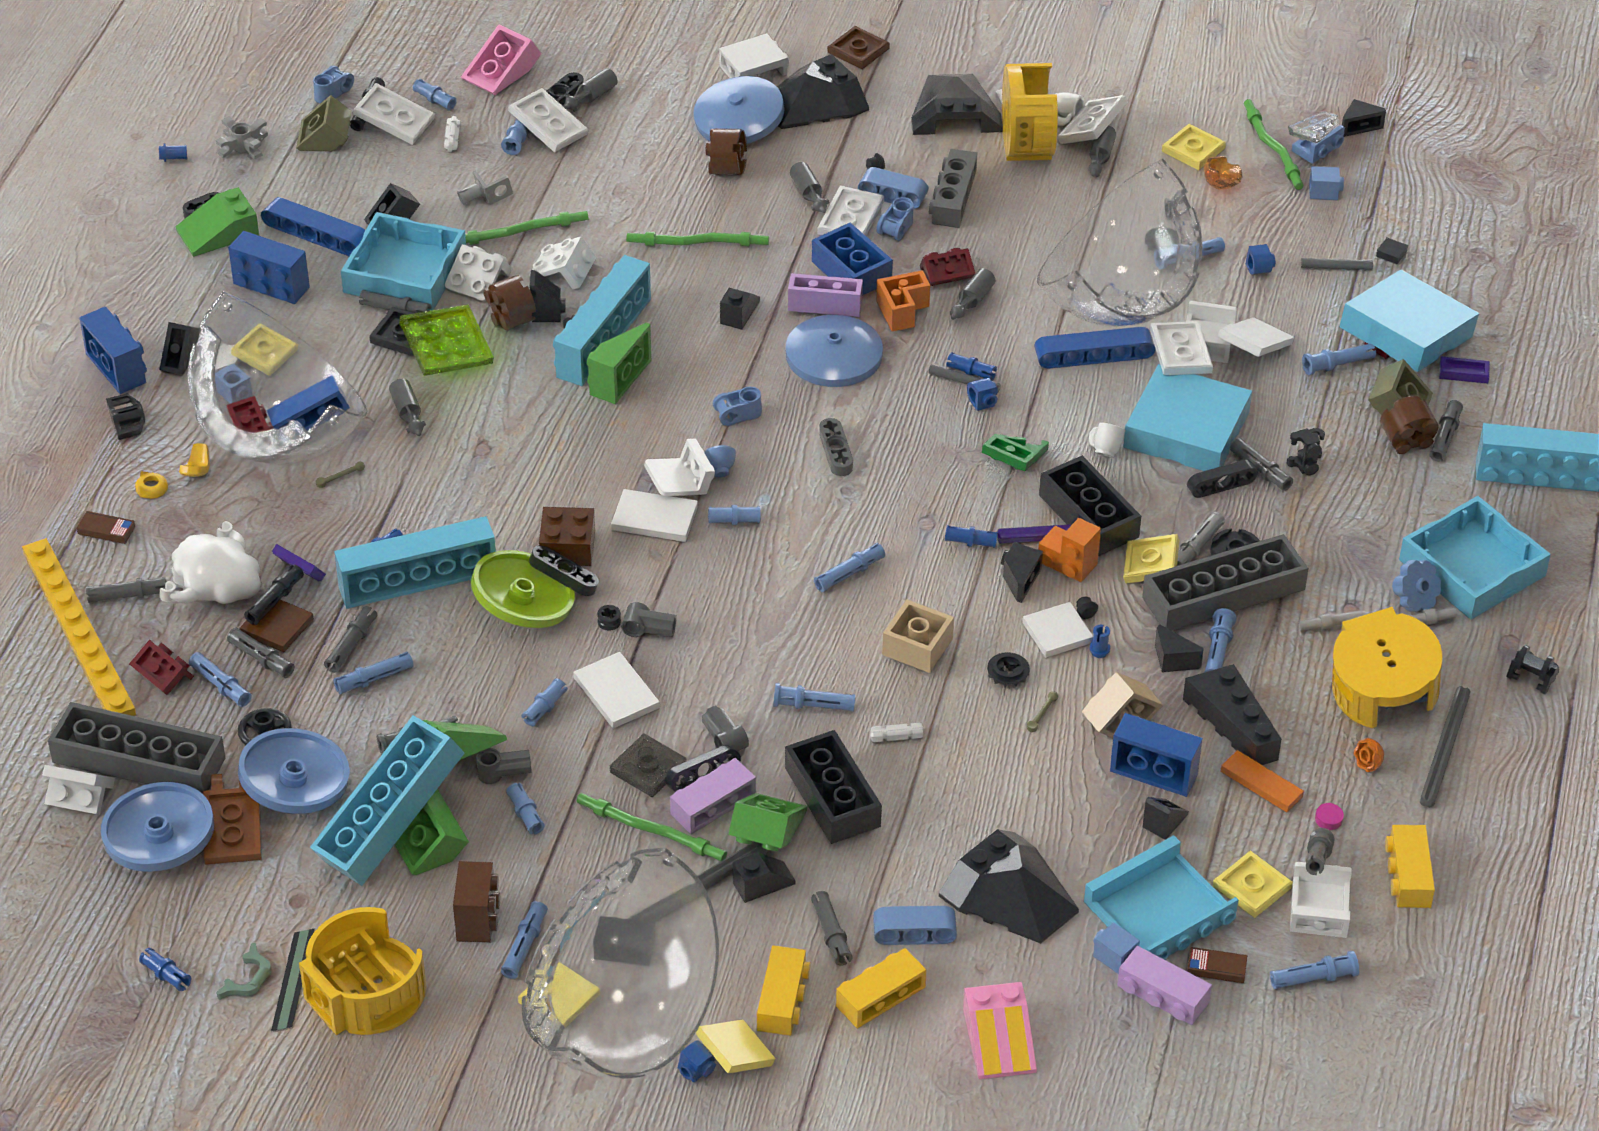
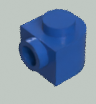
(1260, 259)
(982, 393)
(696, 1061)

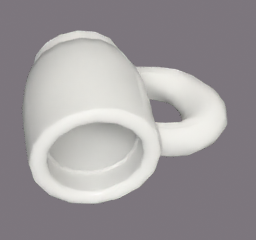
(1068, 106)
(1106, 439)

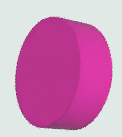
(1329, 816)

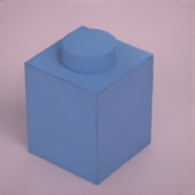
(1325, 183)
(1114, 946)

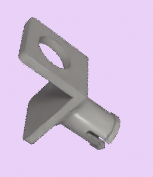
(486, 191)

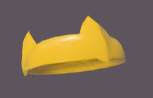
(153, 491)

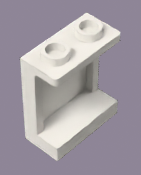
(753, 57)
(1211, 319)
(1320, 901)

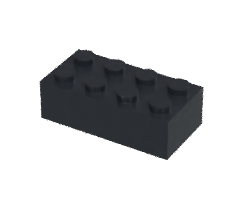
(1082, 492)
(833, 786)

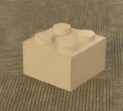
(918, 635)

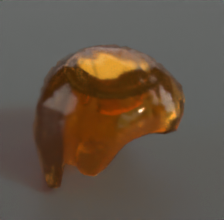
(1221, 173)

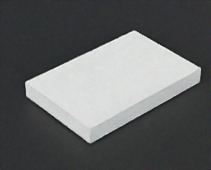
(394, 113)
(1092, 119)
(548, 120)
(851, 206)
(1255, 336)
(1181, 348)
(654, 515)
(616, 690)

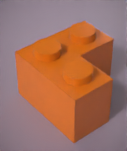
(901, 296)
(1073, 550)

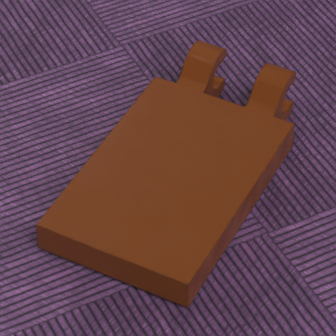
(236, 825)

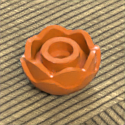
(1369, 754)

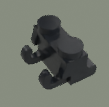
(1307, 457)
(1545, 669)

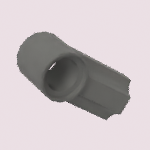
(640, 620)
(724, 729)
(494, 765)

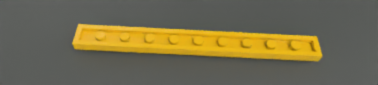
(77, 628)

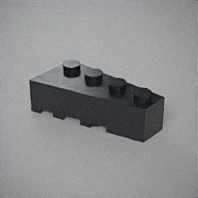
(1234, 711)

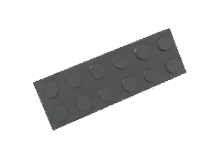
(1225, 580)
(135, 748)

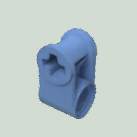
(332, 83)
(897, 218)
(740, 405)

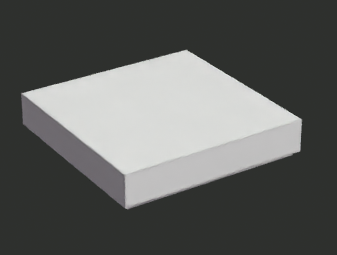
(1057, 629)

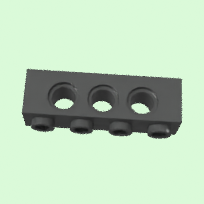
(953, 188)

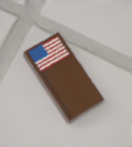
(106, 527)
(1217, 965)

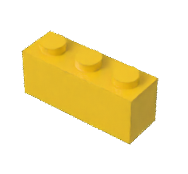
(1410, 866)
(880, 987)
(782, 990)

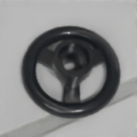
(262, 721)

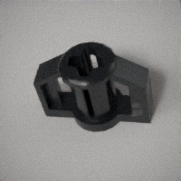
(126, 415)

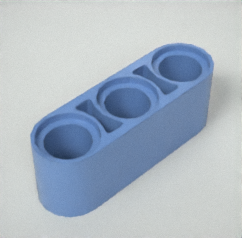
(893, 185)
(914, 925)

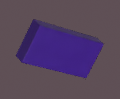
(1464, 369)
(292, 559)

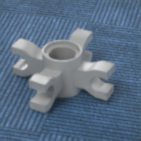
(242, 137)

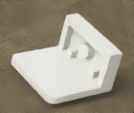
(569, 257)
(475, 271)
(683, 475)

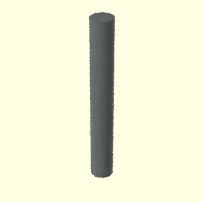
(1336, 263)
(954, 375)

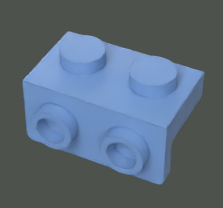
(1314, 151)

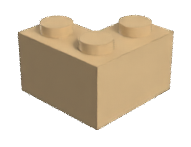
(1119, 697)

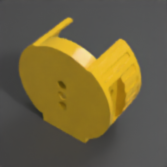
(1028, 112)
(1363, 674)
(351, 954)

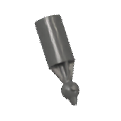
(592, 89)
(1101, 150)
(808, 186)
(973, 292)
(407, 405)

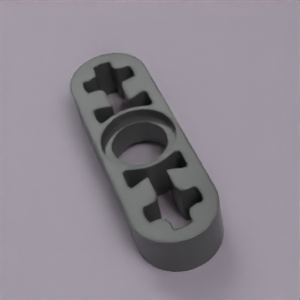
(837, 439)

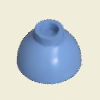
(721, 458)

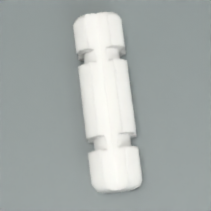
(452, 134)
(896, 732)

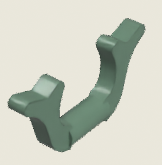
(254, 985)

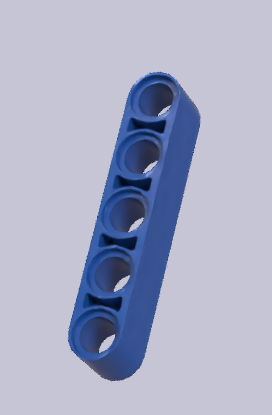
(312, 226)
(1094, 347)

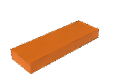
(1262, 781)

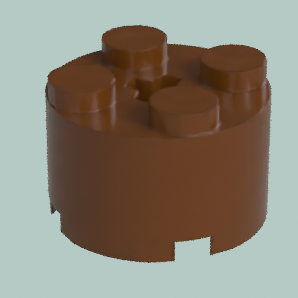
(726, 151)
(510, 303)
(1409, 424)

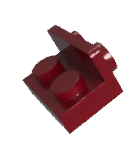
(948, 266)
(249, 415)
(159, 667)

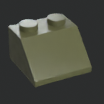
(325, 127)
(1397, 383)

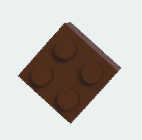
(569, 532)
(476, 901)

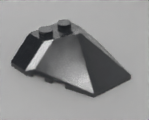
(821, 92)
(954, 98)
(1009, 885)

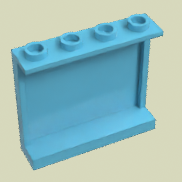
(1159, 900)

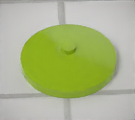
(518, 592)

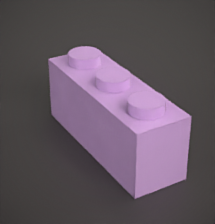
(825, 295)
(712, 795)
(1164, 985)

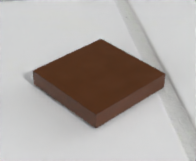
(858, 47)
(279, 626)

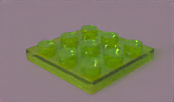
(446, 340)

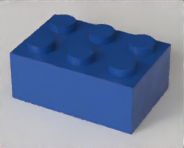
(852, 255)
(269, 267)
(113, 350)
(1156, 754)

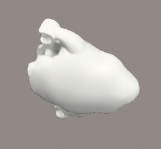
(213, 569)

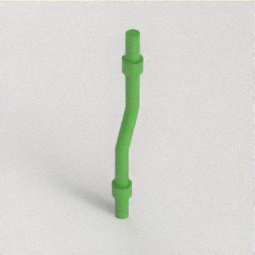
(1291, 169)
(563, 218)
(743, 238)
(604, 808)

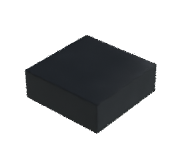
(1392, 250)

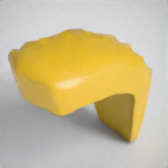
(198, 462)

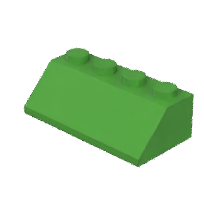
(431, 837)

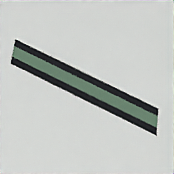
(291, 982)

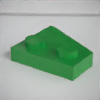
(1014, 450)

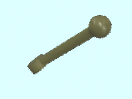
(321, 482)
(1032, 726)

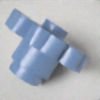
(1417, 585)

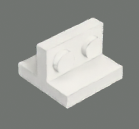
(76, 789)

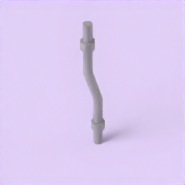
(1327, 621)

